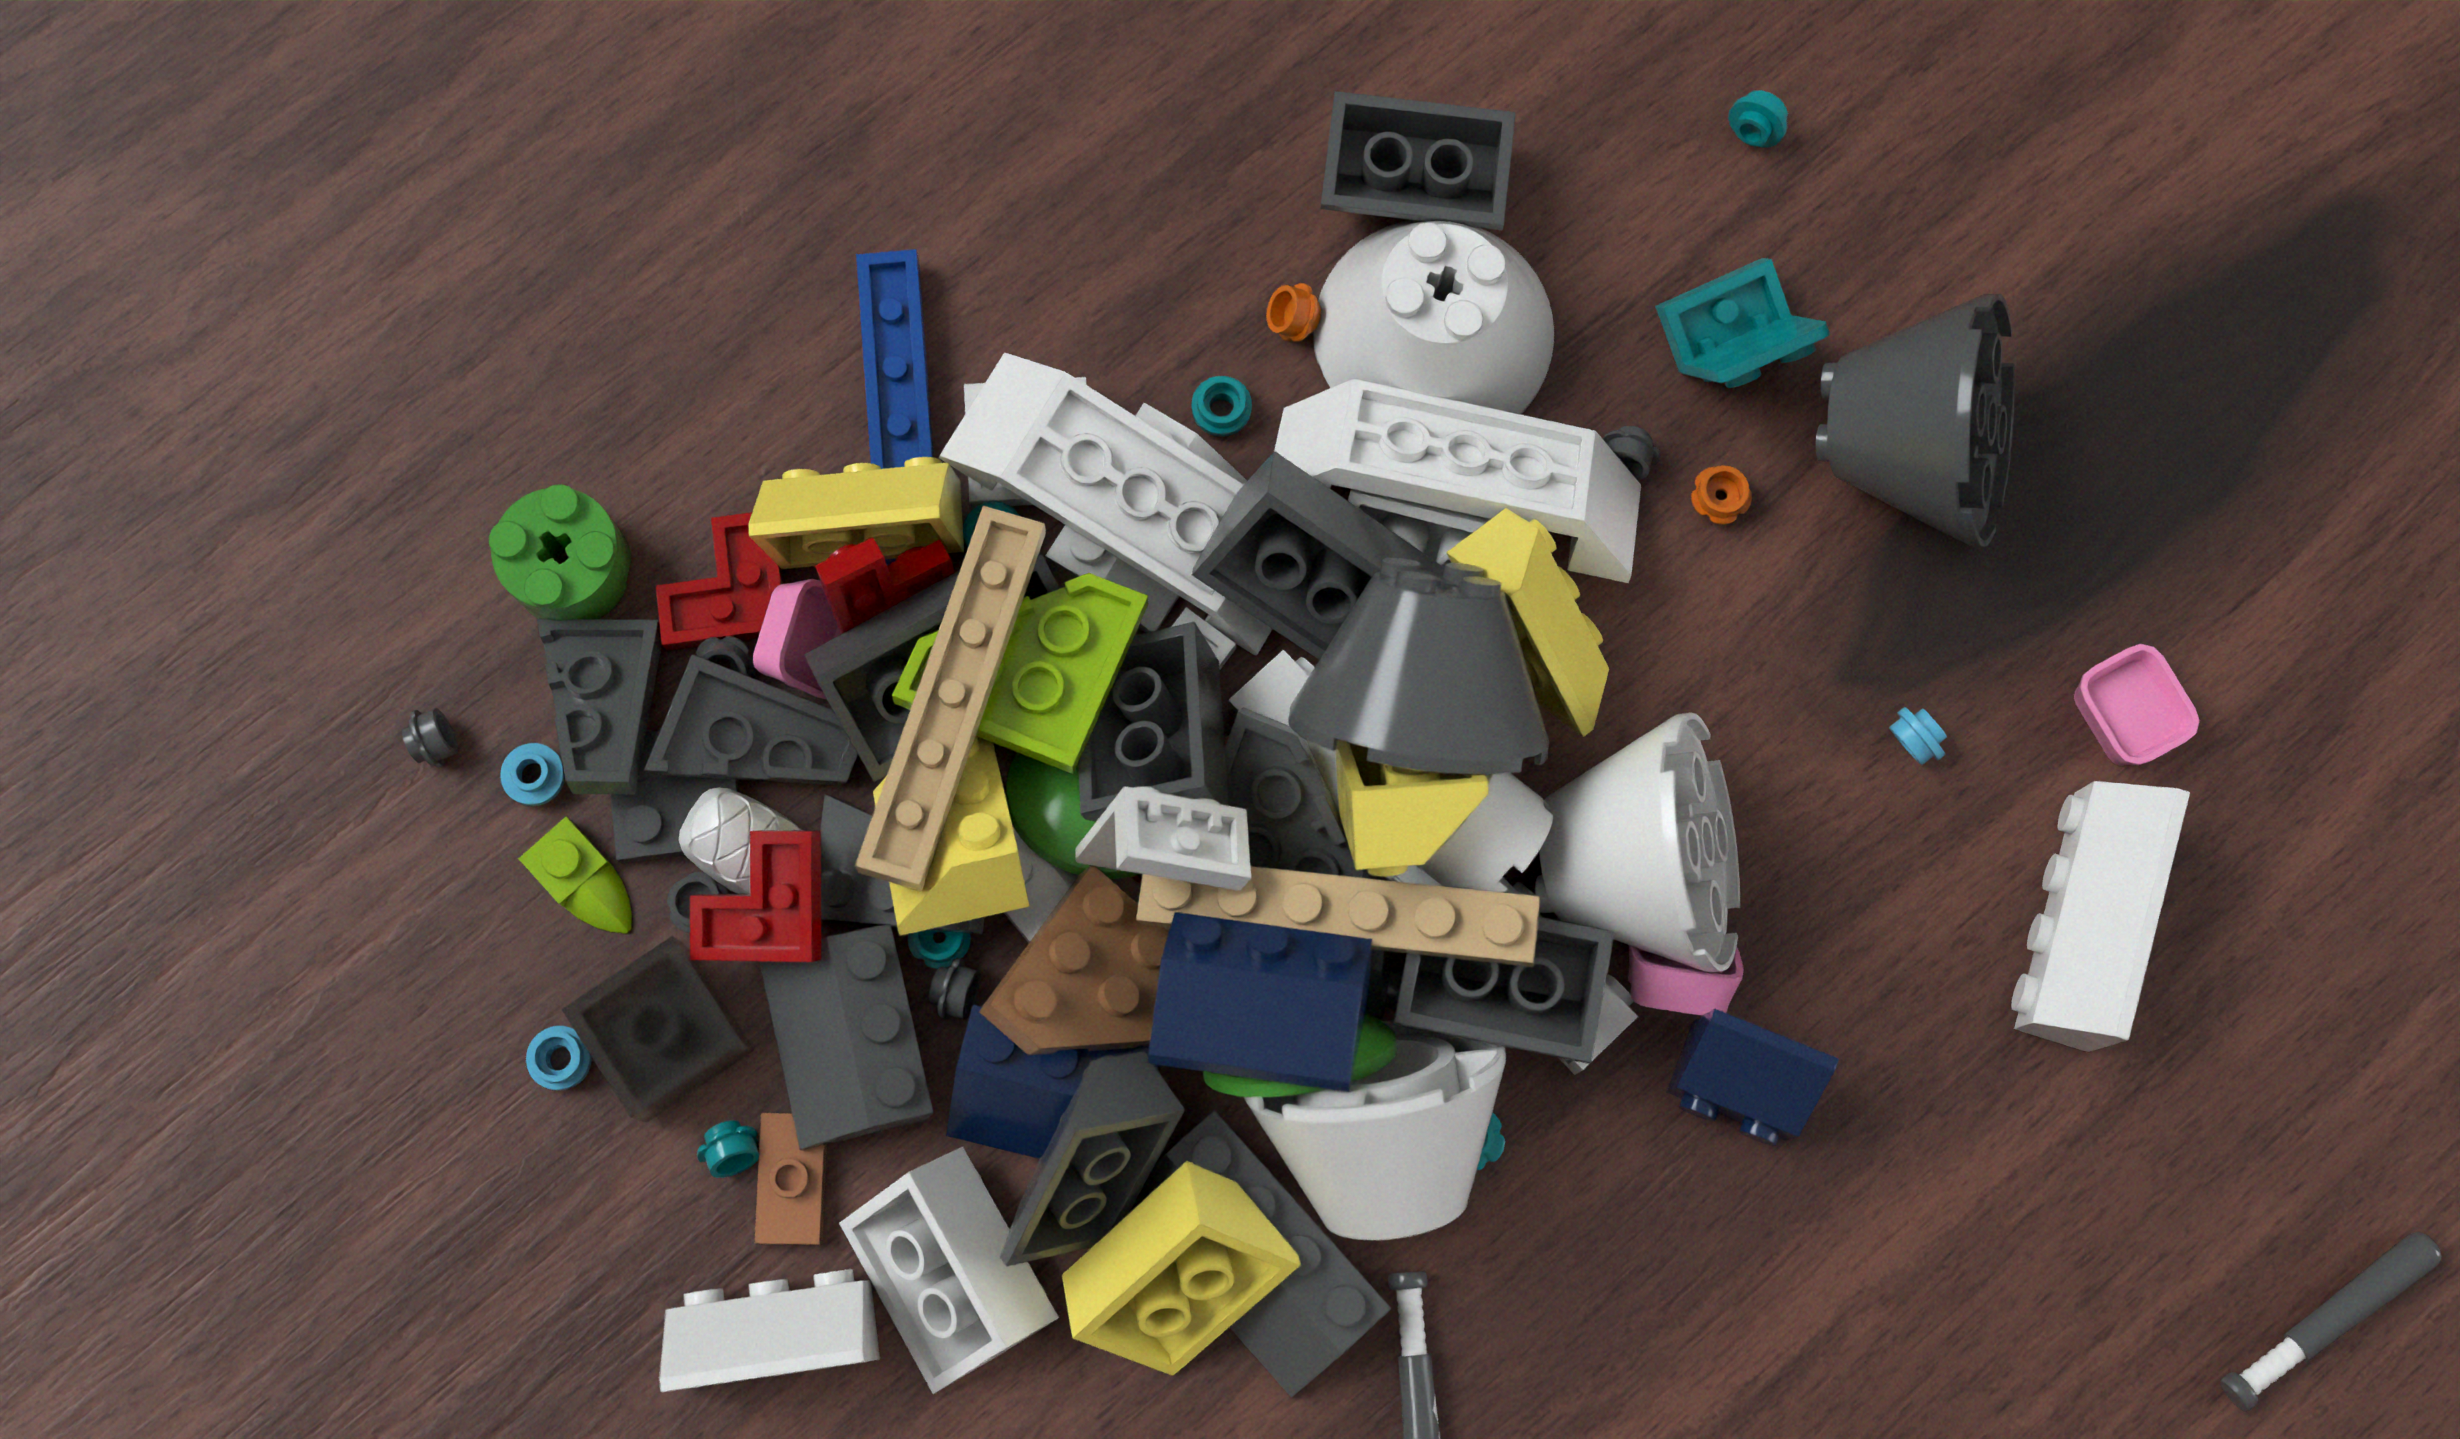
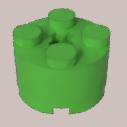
(539, 530)

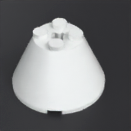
(1437, 316)
(1648, 848)

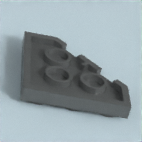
(1285, 800)

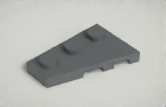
(602, 697)
(748, 731)
(851, 895)

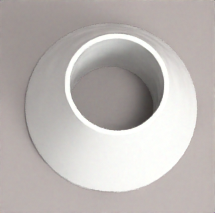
(1396, 1146)

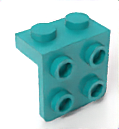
(1736, 326)

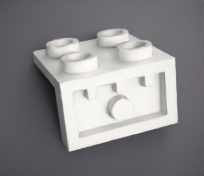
(1170, 839)

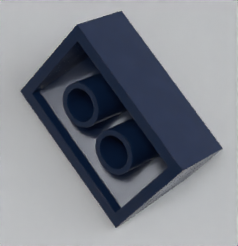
(1260, 1001)
(1010, 1096)

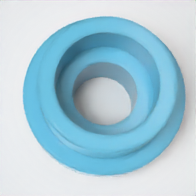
(1919, 735)
(547, 785)
(540, 1053)

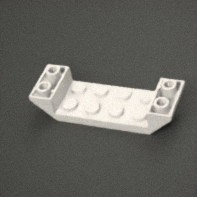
(1470, 464)
(1102, 478)

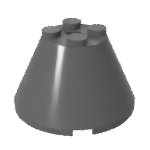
(1927, 418)
(1426, 676)

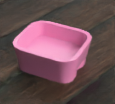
(794, 625)
(2136, 706)
(1679, 987)

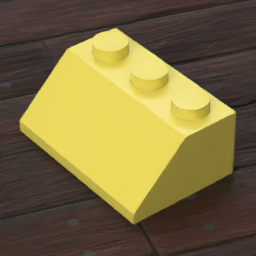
(814, 514)
(1552, 631)
(1399, 813)
(976, 858)
(1176, 1271)

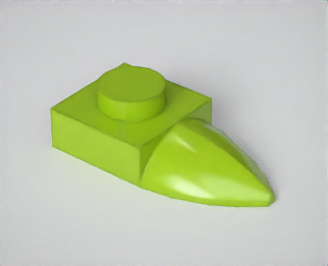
(580, 878)

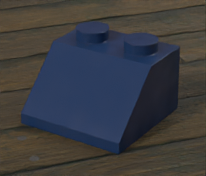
(1749, 1077)

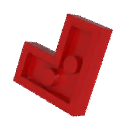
(863, 584)
(723, 604)
(778, 917)

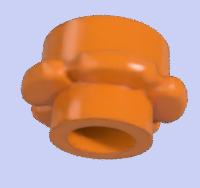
(1293, 312)
(1725, 479)

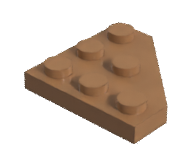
(1083, 975)

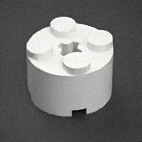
(1497, 835)

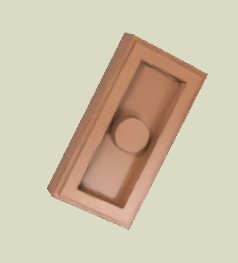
(788, 1186)

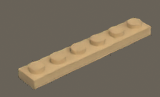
(951, 699)
(1391, 913)

